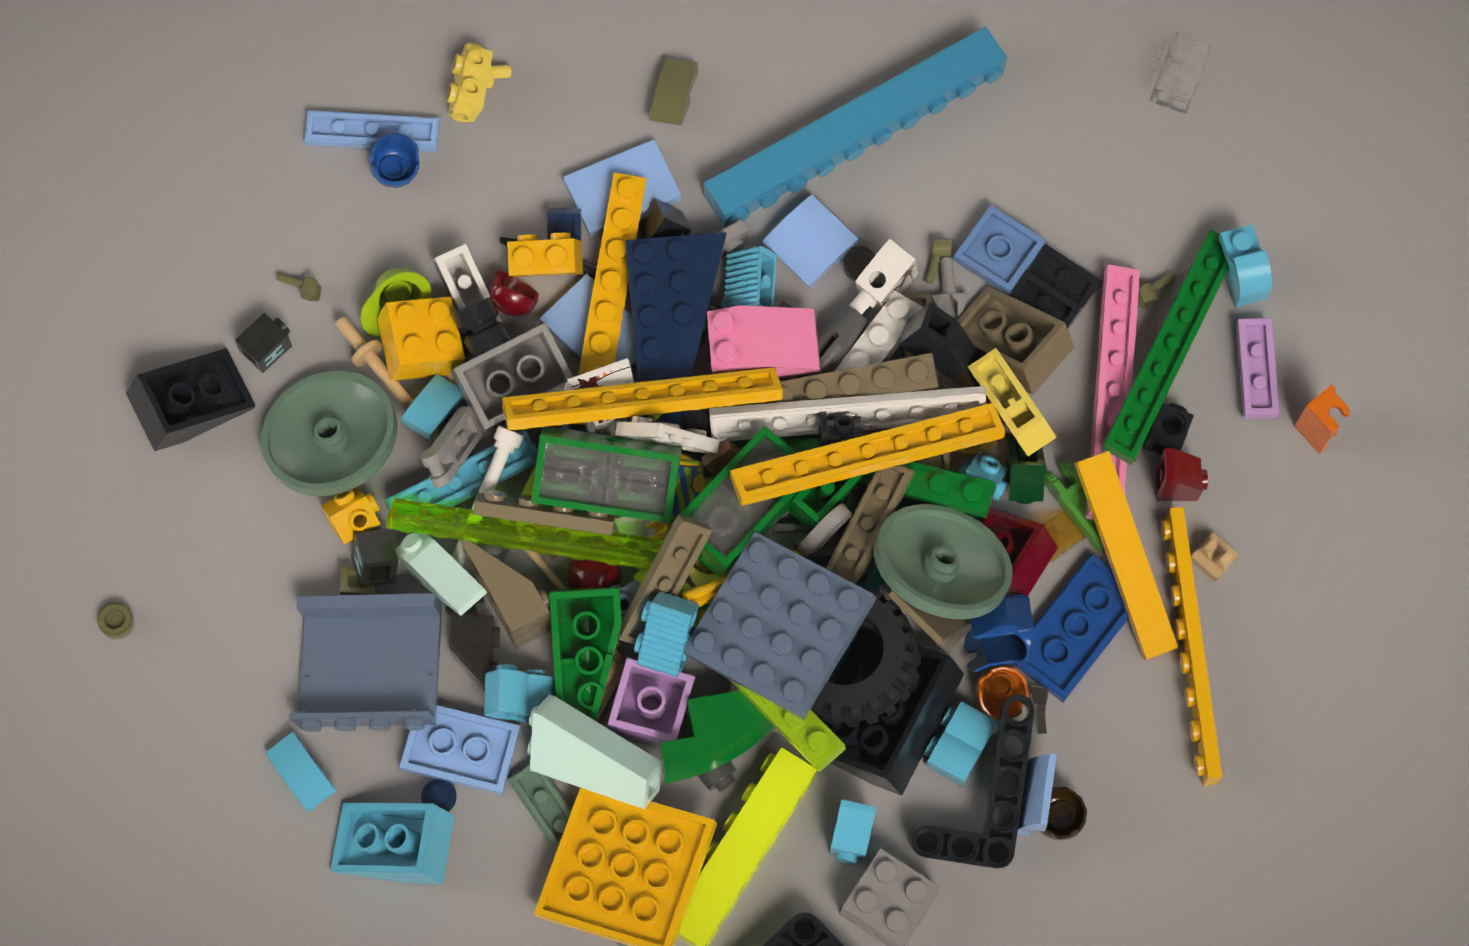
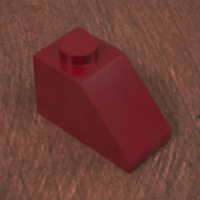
(1179, 476)

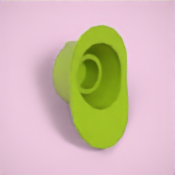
(392, 286)

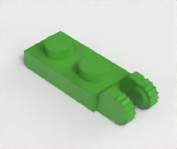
(1073, 501)

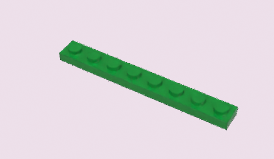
(1167, 351)
(927, 485)

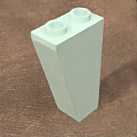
(589, 755)

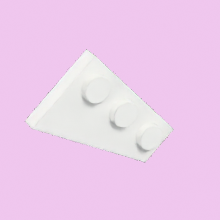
(667, 433)

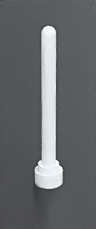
(506, 443)

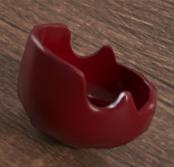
(512, 295)
(592, 574)

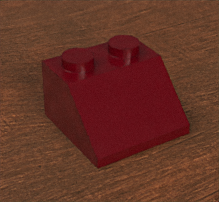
(1027, 545)

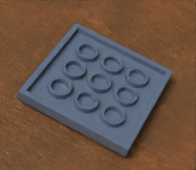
(779, 625)

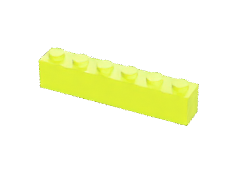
(745, 844)

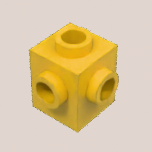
(351, 513)

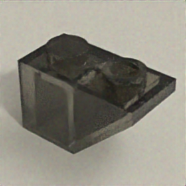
(473, 644)

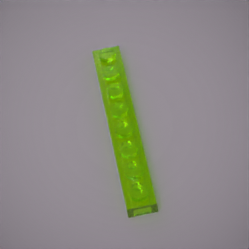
(461, 524)

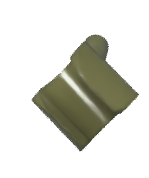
(940, 248)
(309, 286)
(1147, 293)

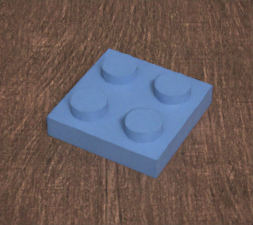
(999, 250)

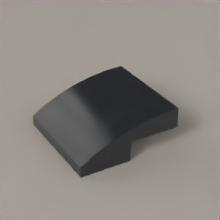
(1056, 286)

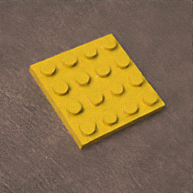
(625, 870)

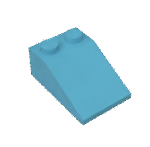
(393, 842)

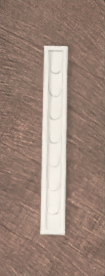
(876, 411)

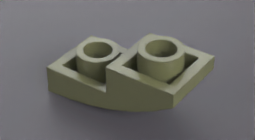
(673, 91)

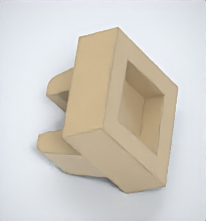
(1214, 557)

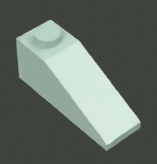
(439, 572)

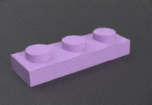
(1257, 368)

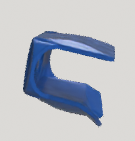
(1002, 635)

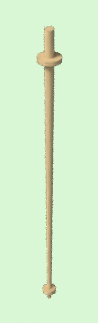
(368, 354)

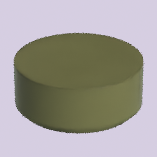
(115, 620)

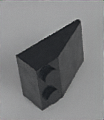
(188, 398)

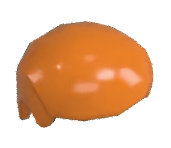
(996, 686)

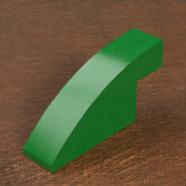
(720, 732)

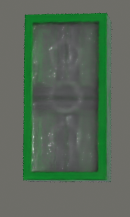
(606, 474)
(721, 510)

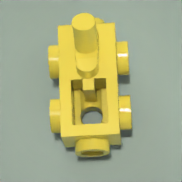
(472, 77)

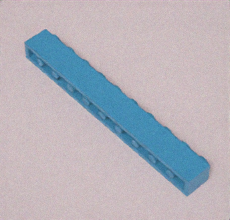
(855, 127)

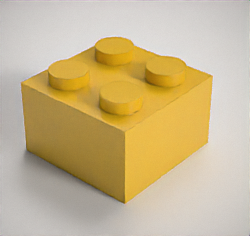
(420, 338)

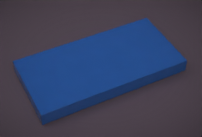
(1076, 629)

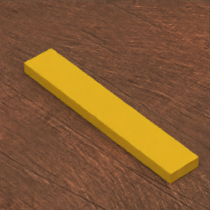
(1126, 555)

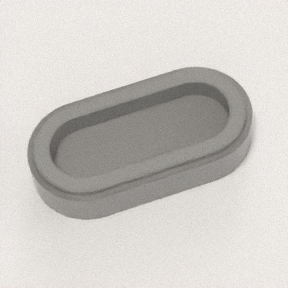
(824, 530)

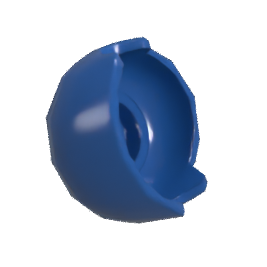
(394, 160)

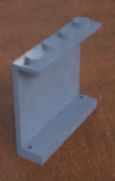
(369, 661)

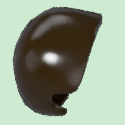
(1066, 814)

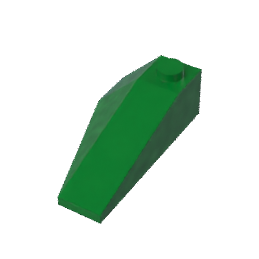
(584, 643)

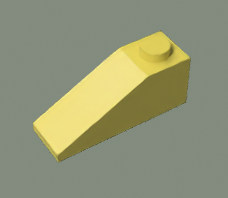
(1012, 402)

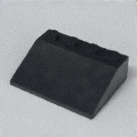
(893, 747)

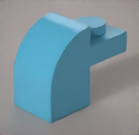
(1249, 267)

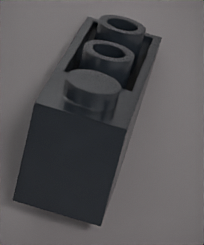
(943, 336)

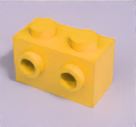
(545, 257)

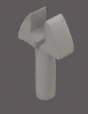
(949, 289)

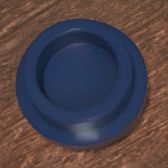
(439, 793)

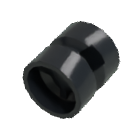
(481, 327)

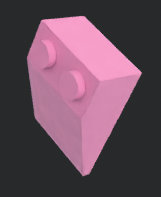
(764, 338)

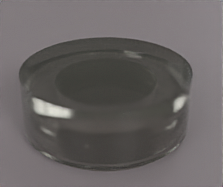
(856, 261)

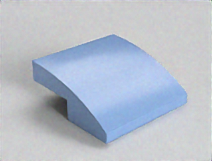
(810, 240)
(1037, 794)

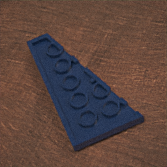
(670, 302)

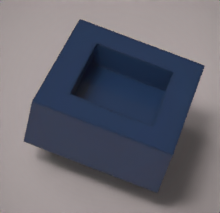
(564, 221)

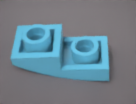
(432, 406)
(300, 771)

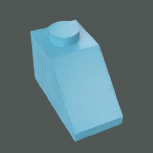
(852, 832)

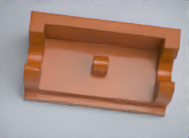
(1316, 423)

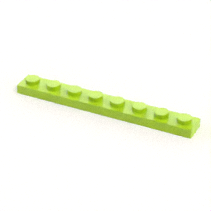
(808, 736)

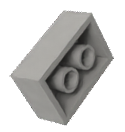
(513, 369)

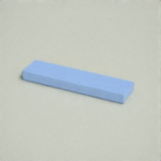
(365, 129)

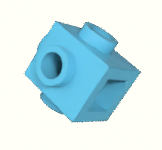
(988, 469)

